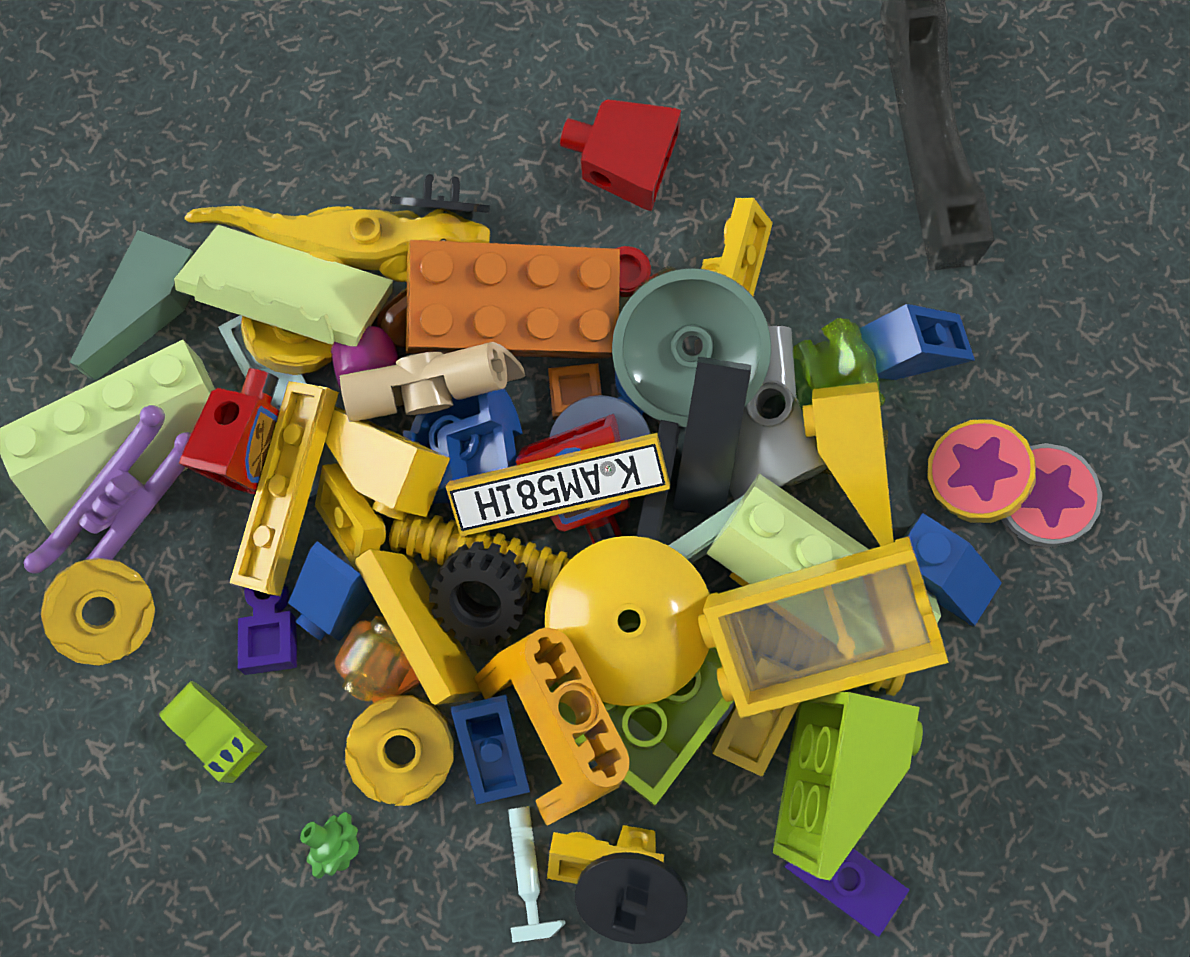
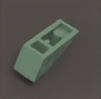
(134, 305)

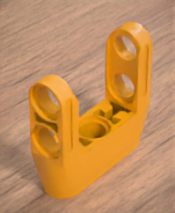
(532, 668)

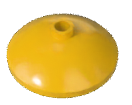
(640, 577)

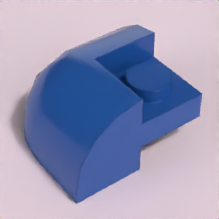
(472, 433)

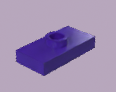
(859, 891)

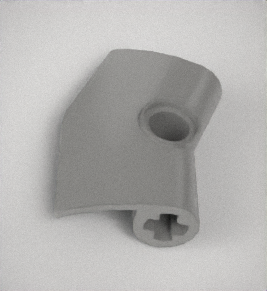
(776, 445)

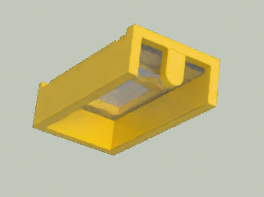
(823, 629)

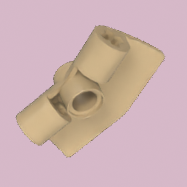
(428, 380)

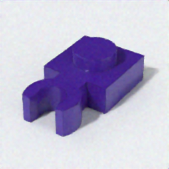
(269, 636)

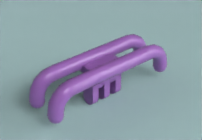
(115, 496)

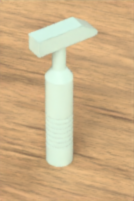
(528, 878)

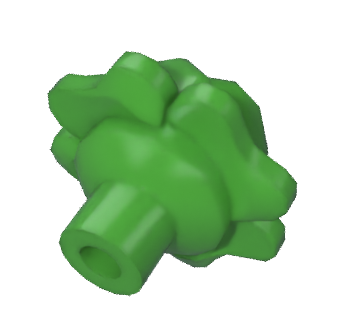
(331, 844)

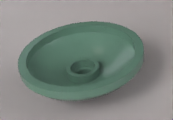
(667, 310)

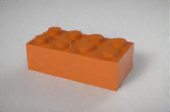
(512, 295)

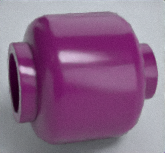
(372, 352)

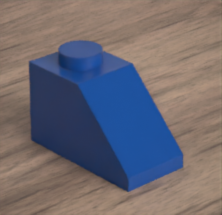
(916, 341)
(952, 569)
(328, 594)

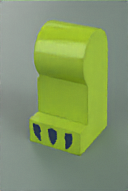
(212, 733)

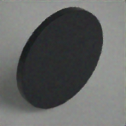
(426, 200)
(631, 898)

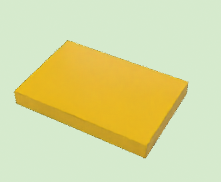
(405, 604)

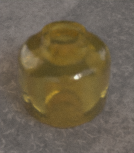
(372, 661)

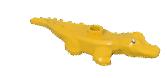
(348, 235)

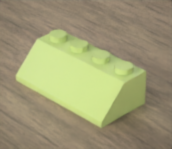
(68, 443)
(780, 535)

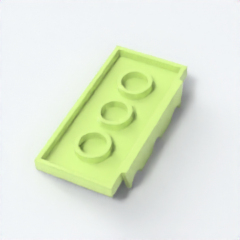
(283, 287)

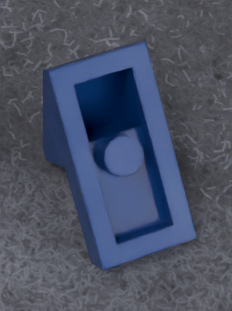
(491, 748)

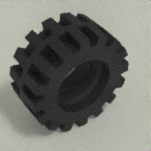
(465, 614)

